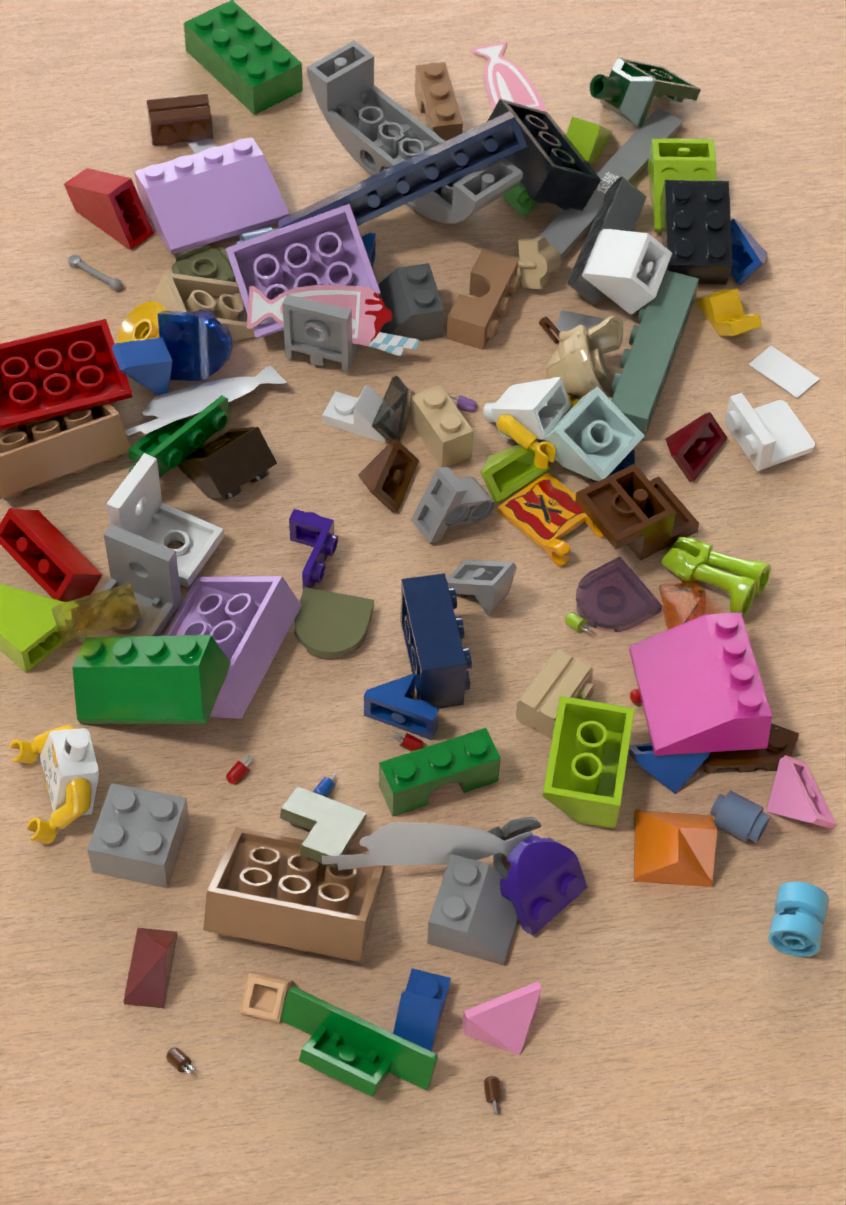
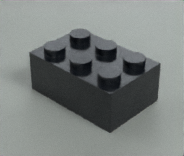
(697, 229)

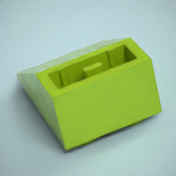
(678, 161)

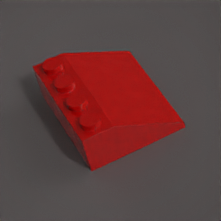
(59, 374)

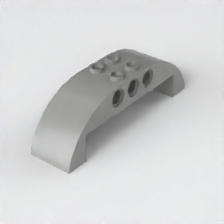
(385, 134)

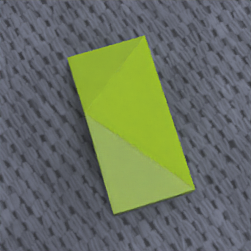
(509, 471)

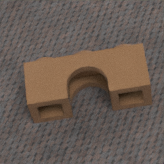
(437, 100)
(476, 319)

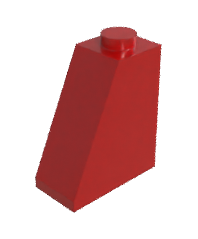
(110, 205)

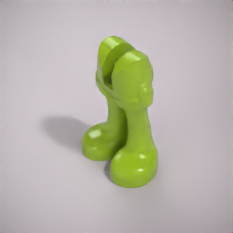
(695, 562)

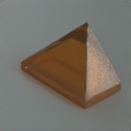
(682, 603)

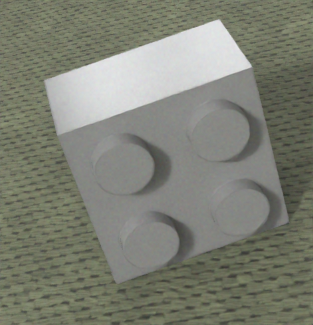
(138, 835)

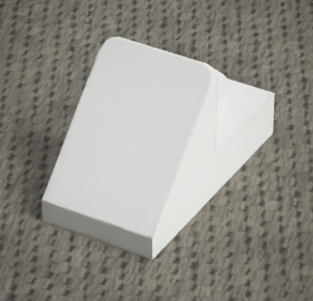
(354, 413)

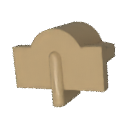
(537, 262)

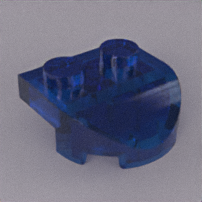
(195, 343)

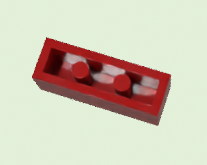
(47, 555)

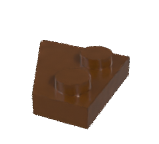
(780, 743)

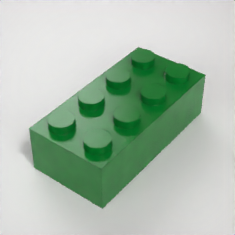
(243, 57)

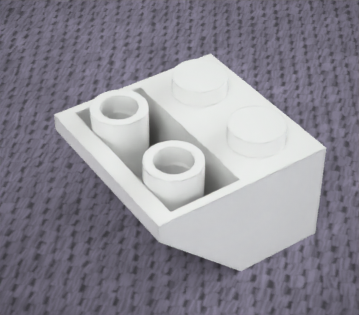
(627, 267)

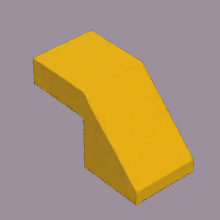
(726, 313)

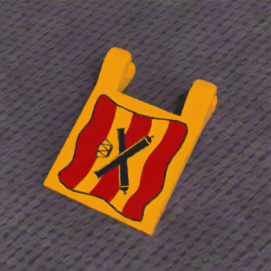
(546, 514)

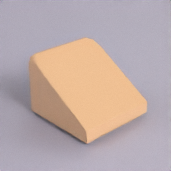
(265, 996)

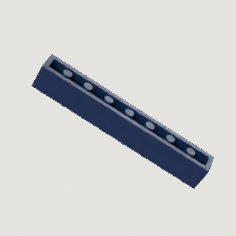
(422, 172)

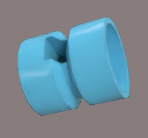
(798, 919)

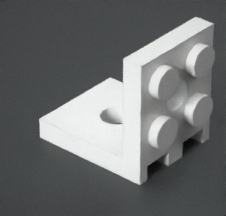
(140, 510)

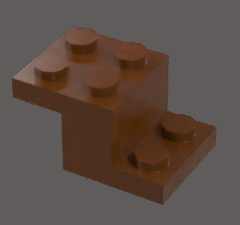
(636, 512)

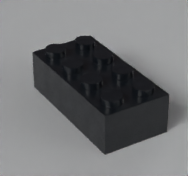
(550, 162)

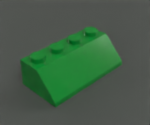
(148, 679)

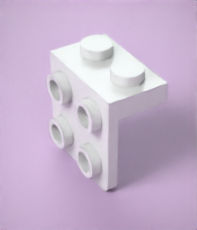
(767, 432)

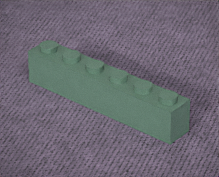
(653, 349)

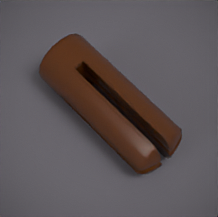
(545, 323)

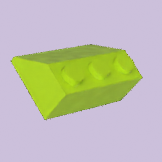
(588, 760)

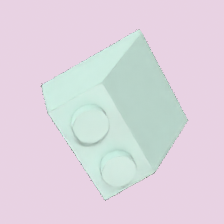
(593, 436)

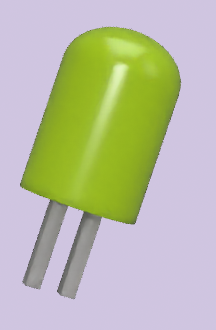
(577, 622)

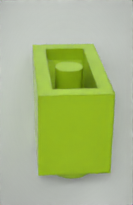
(588, 138)

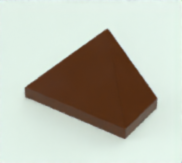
(390, 474)

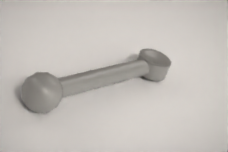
(75, 262)

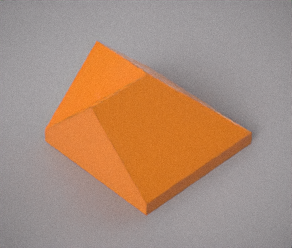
(674, 848)

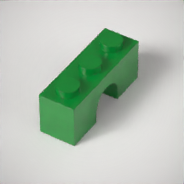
(412, 777)

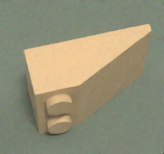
(192, 293)

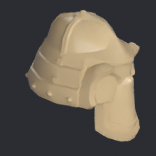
(581, 356)

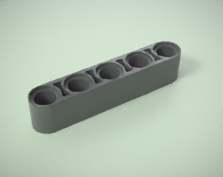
(617, 212)

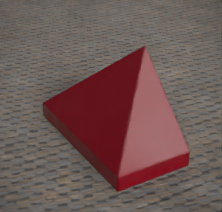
(696, 445)
(150, 968)

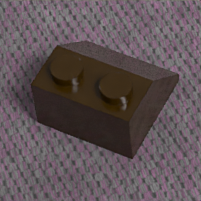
(229, 462)

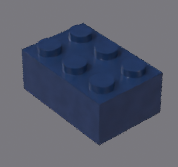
(434, 640)

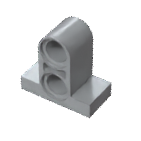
(450, 503)

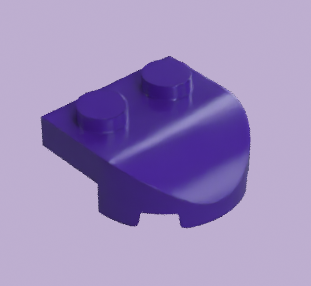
(541, 881)

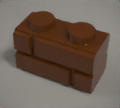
(180, 119)

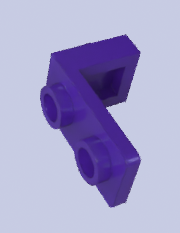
(316, 532)

